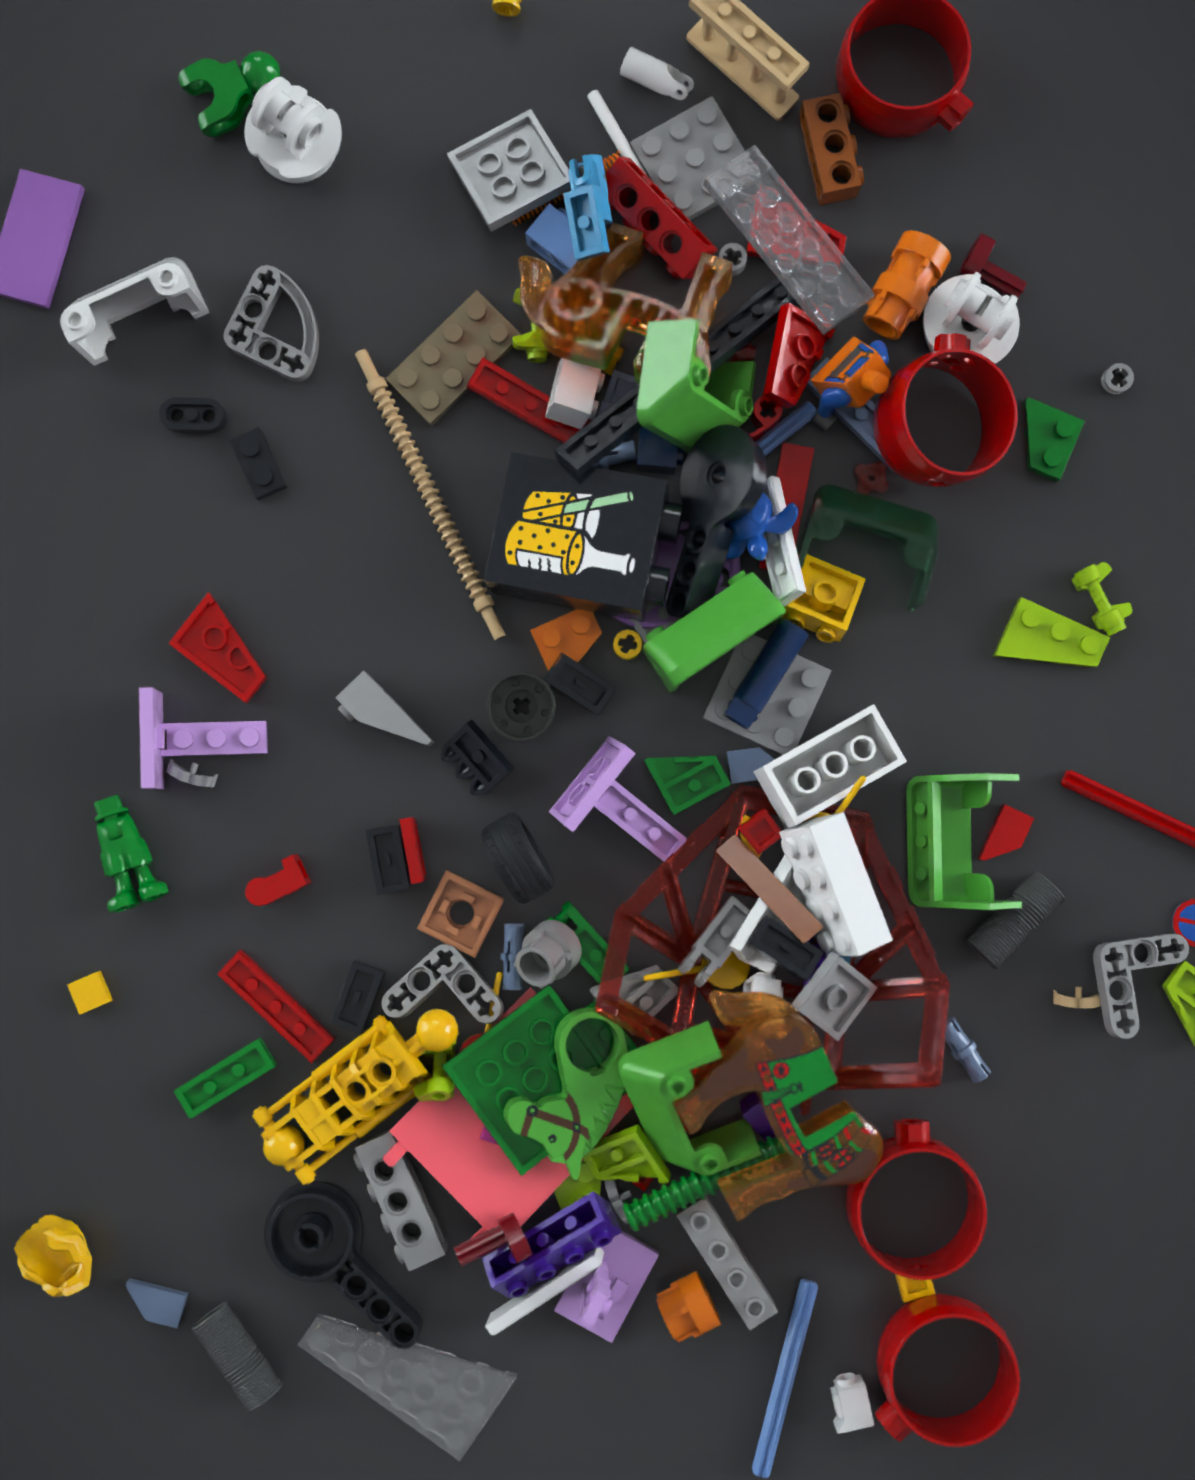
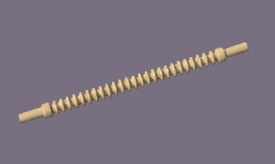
(377, 386)

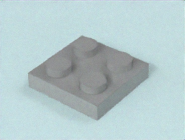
(834, 996)

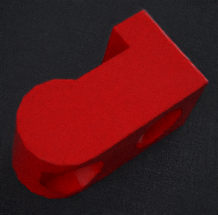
(269, 889)

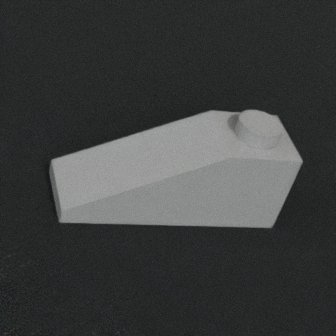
(375, 707)

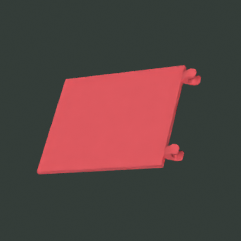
(475, 1171)

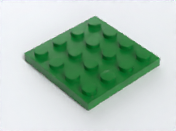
(515, 1061)

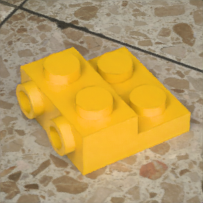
(827, 601)

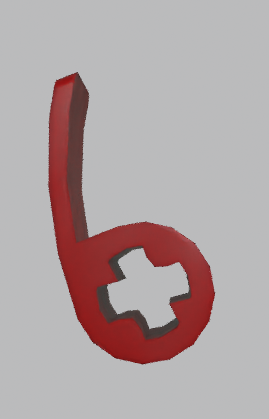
(763, 424)

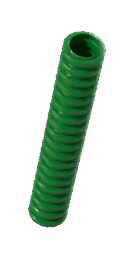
(689, 1189)

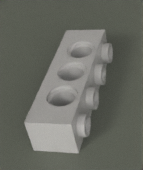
(409, 1249)
(727, 1262)

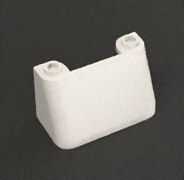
(89, 318)

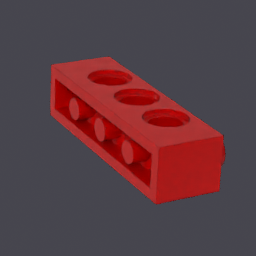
(627, 175)

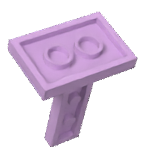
(189, 738)
(597, 788)
(607, 1294)

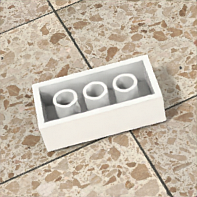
(829, 766)
(835, 885)

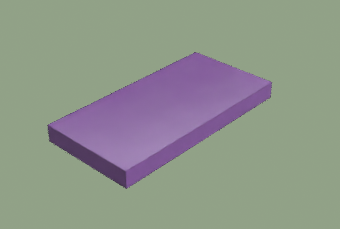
(37, 236)

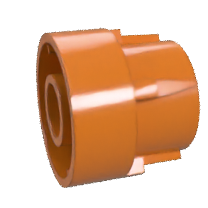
(920, 258)
(894, 304)
(688, 1308)

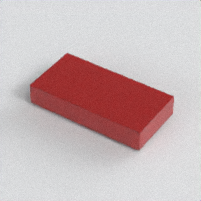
(413, 850)

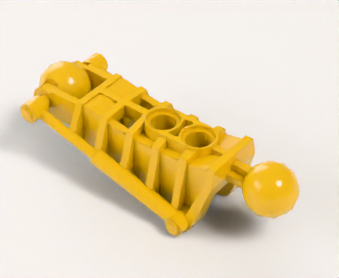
(286, 1144)

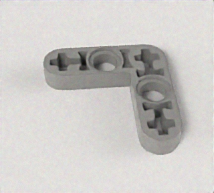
(1124, 963)
(450, 976)

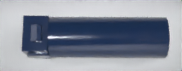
(766, 673)

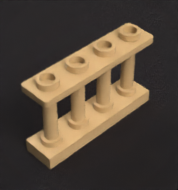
(748, 53)

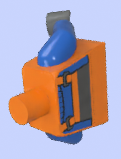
(851, 378)

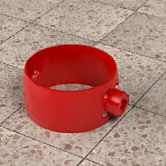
(896, 121)
(987, 386)
(909, 1137)
(957, 1430)

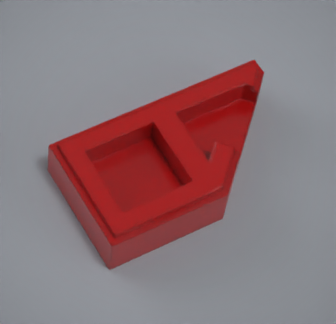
(1006, 833)

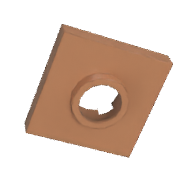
(437, 917)

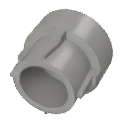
(548, 953)

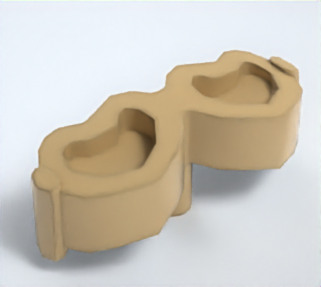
(1077, 1001)

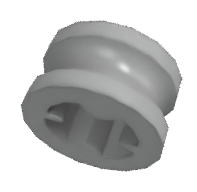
(735, 250)
(1107, 376)

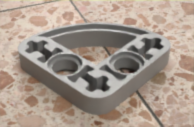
(257, 339)

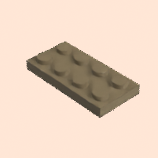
(442, 365)

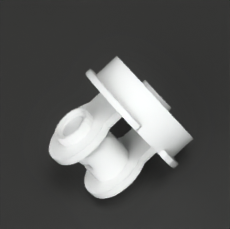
(292, 132)
(967, 300)

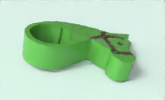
(583, 1110)

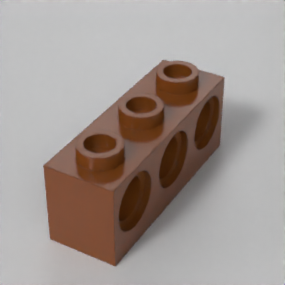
(823, 162)

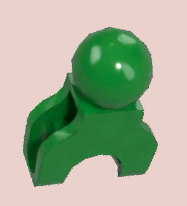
(231, 86)

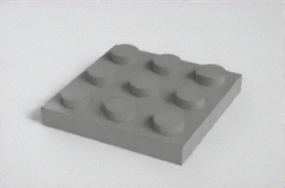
(686, 152)
(510, 170)
(788, 709)

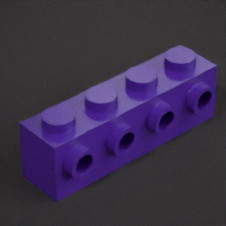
(553, 1245)

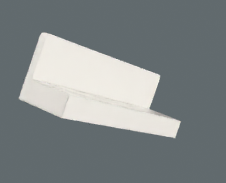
(784, 873)

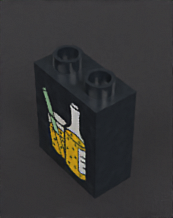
(582, 538)

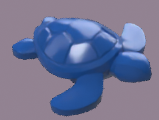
(755, 524)

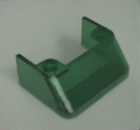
(838, 506)

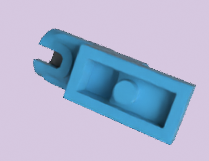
(588, 207)

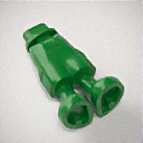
(122, 851)

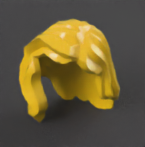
(55, 1256)

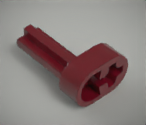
(990, 273)
(505, 1233)

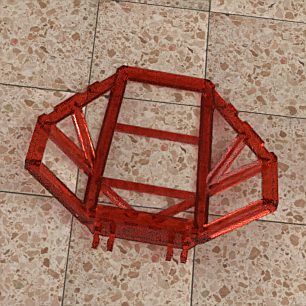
(909, 930)

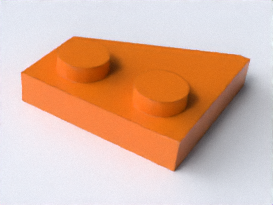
(567, 634)

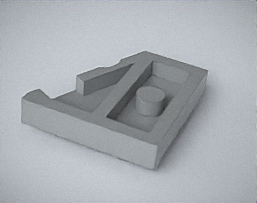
(645, 995)

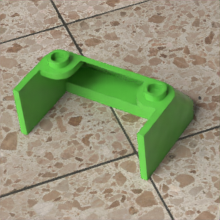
(674, 391)
(712, 629)
(941, 841)
(662, 1074)

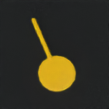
(728, 976)

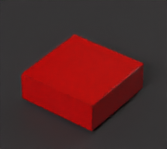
(760, 831)

